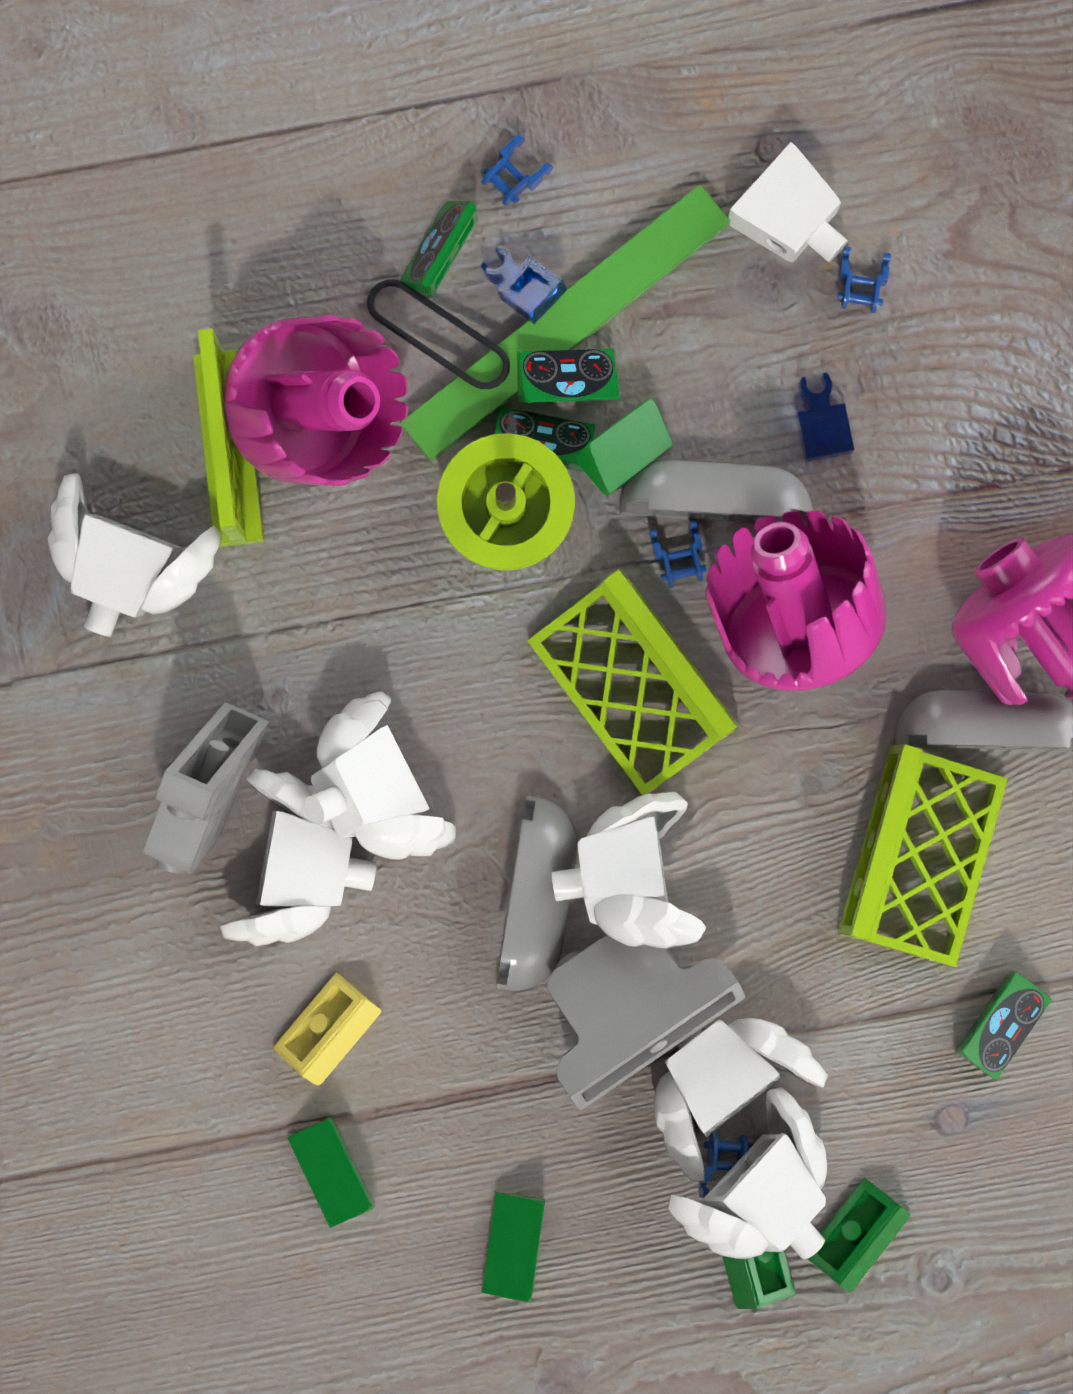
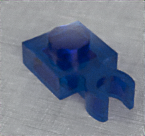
(526, 286)
(823, 427)

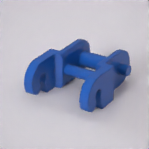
(510, 194)
(846, 274)
(671, 575)
(713, 1147)

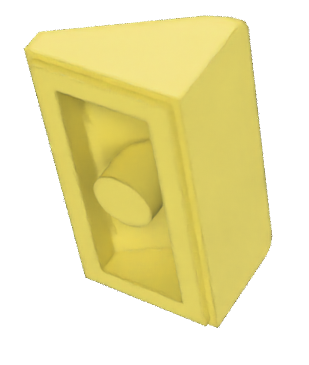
(327, 1029)

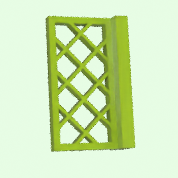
(230, 476)
(667, 657)
(882, 846)

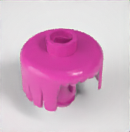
(315, 400)
(1025, 596)
(797, 601)

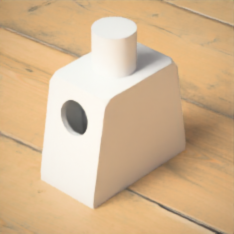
(790, 209)

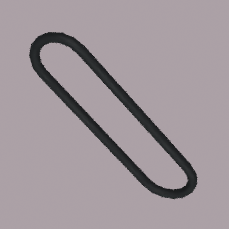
(396, 283)

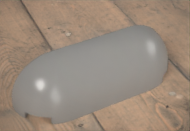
(713, 492)
(983, 722)
(534, 916)

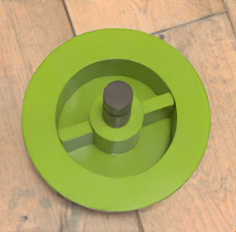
(505, 502)

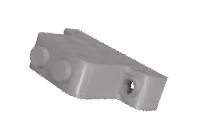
(202, 788)
(631, 1010)

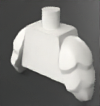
(121, 565)
(370, 788)
(301, 868)
(625, 875)
(719, 1076)
(767, 1193)

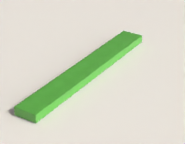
(570, 320)

